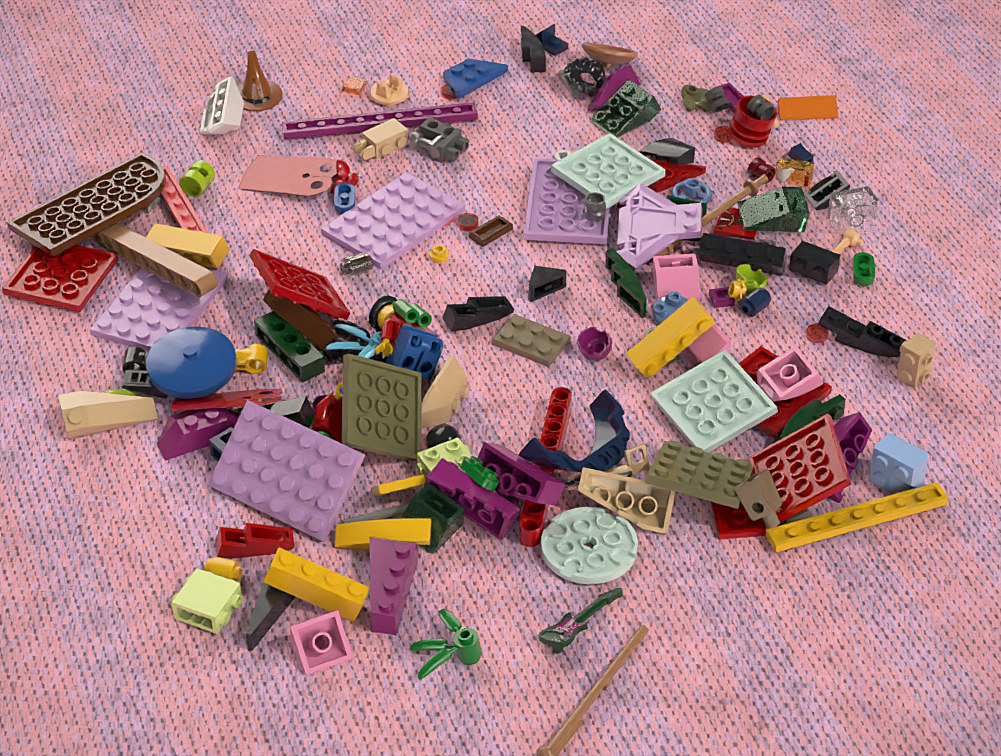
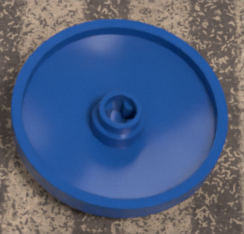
(191, 362)

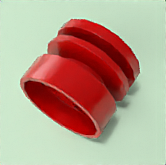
(747, 128)

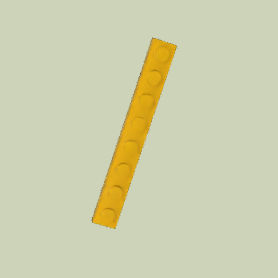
(856, 517)

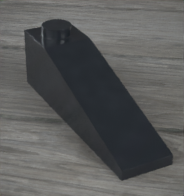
(268, 609)

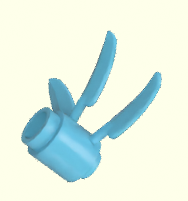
(368, 351)

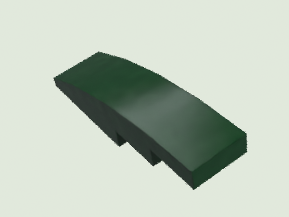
(627, 283)

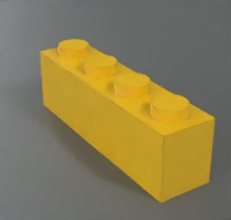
(195, 246)
(670, 337)
(316, 584)

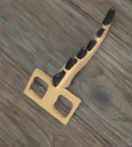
(628, 470)

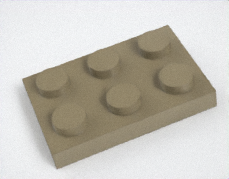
(531, 340)

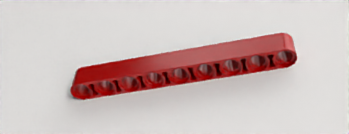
(552, 438)

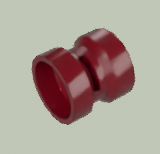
(759, 167)

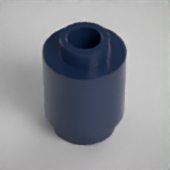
(755, 302)

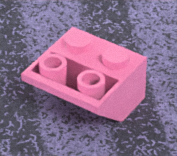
(676, 274)
(706, 346)

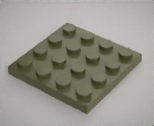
(381, 408)
(698, 473)

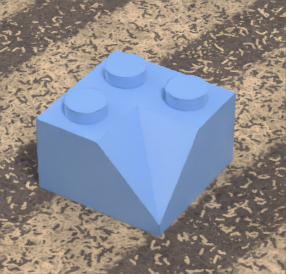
(897, 464)

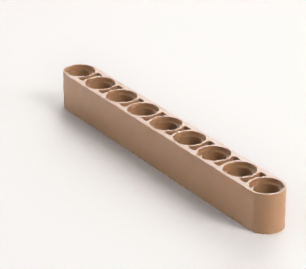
(157, 259)

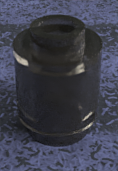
(356, 264)

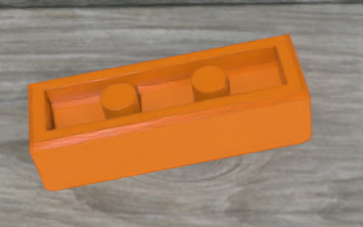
(807, 107)

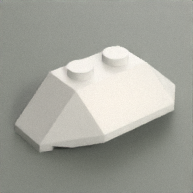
(223, 109)

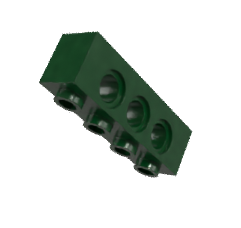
(289, 346)

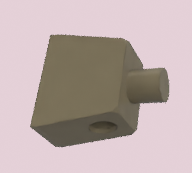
(760, 497)

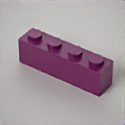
(853, 436)
(520, 477)
(480, 504)

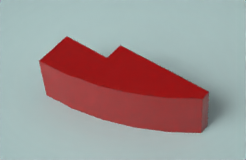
(253, 540)

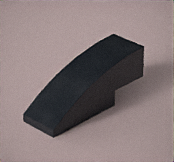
(532, 51)
(476, 312)

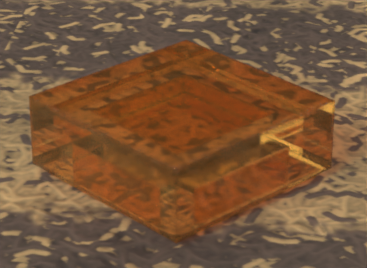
(354, 85)

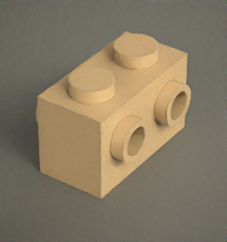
(916, 360)

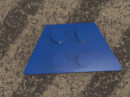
(472, 74)

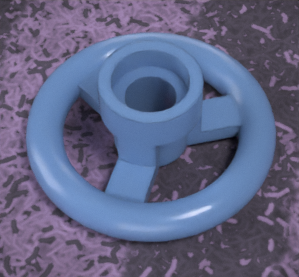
(692, 190)

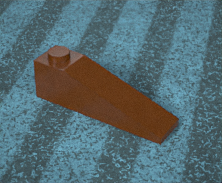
(303, 319)

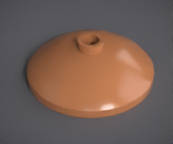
(609, 54)

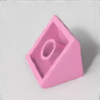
(320, 642)

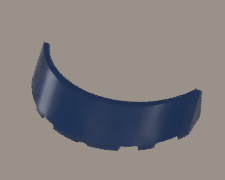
(608, 445)

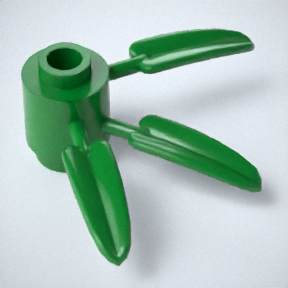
(465, 645)

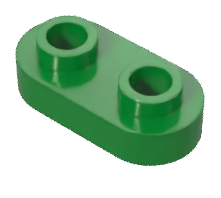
(863, 269)
(477, 472)

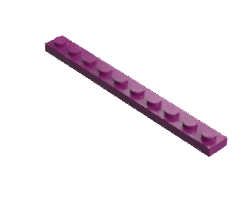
(366, 121)

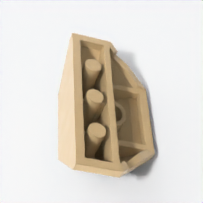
(444, 394)

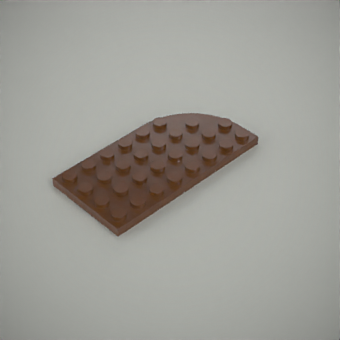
(92, 205)

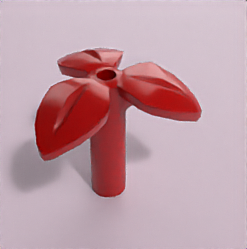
(342, 175)

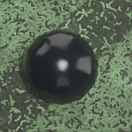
(441, 434)

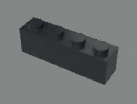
(738, 252)

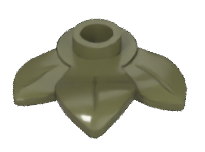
(694, 97)

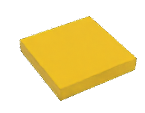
(398, 485)

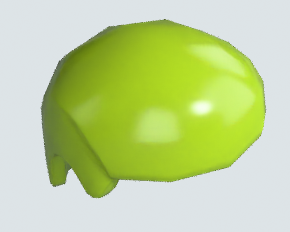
(751, 279)

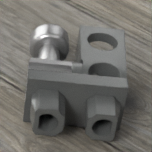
(440, 140)

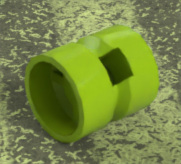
(197, 178)

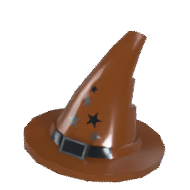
(256, 90)

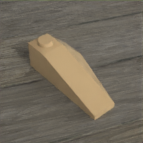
(98, 412)

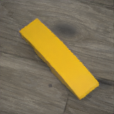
(356, 534)

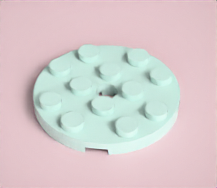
(568, 556)

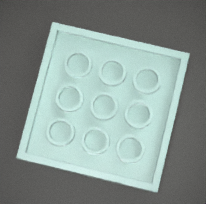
(608, 169)
(713, 402)

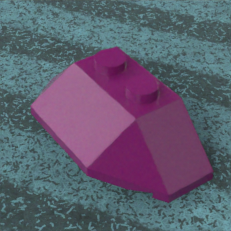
(193, 429)

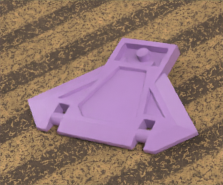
(652, 224)

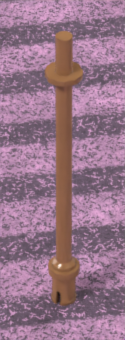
(749, 188)

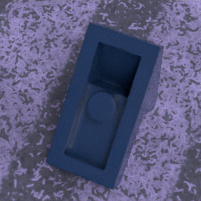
(551, 42)

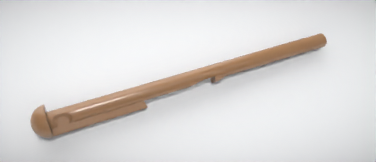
(574, 721)

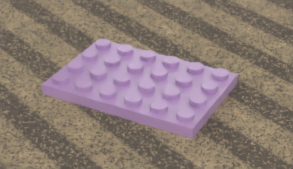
(557, 210)
(393, 219)
(151, 309)
(286, 470)

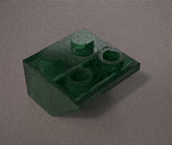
(444, 514)

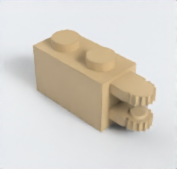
(382, 140)

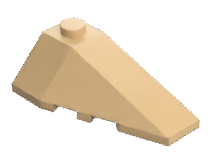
(630, 498)

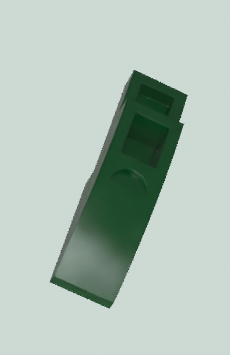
(814, 411)

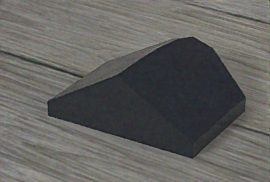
(820, 193)

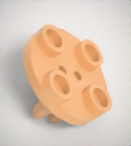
(389, 91)

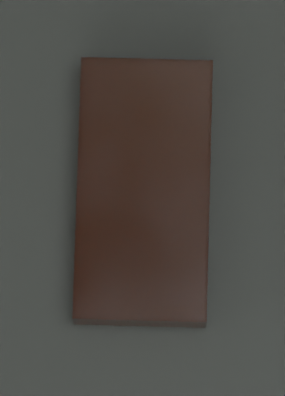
(491, 230)

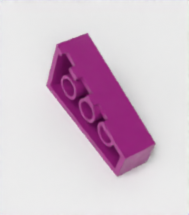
(391, 577)

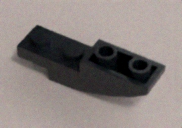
(867, 338)

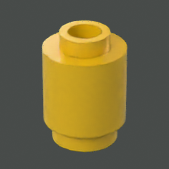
(225, 568)

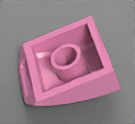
(788, 376)

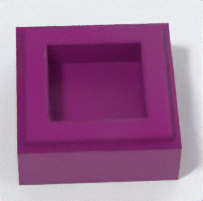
(720, 297)

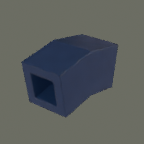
(799, 152)

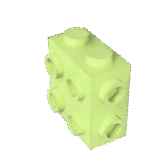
(451, 451)
(207, 601)

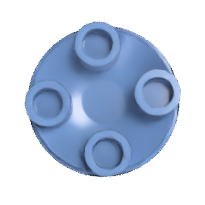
(667, 305)

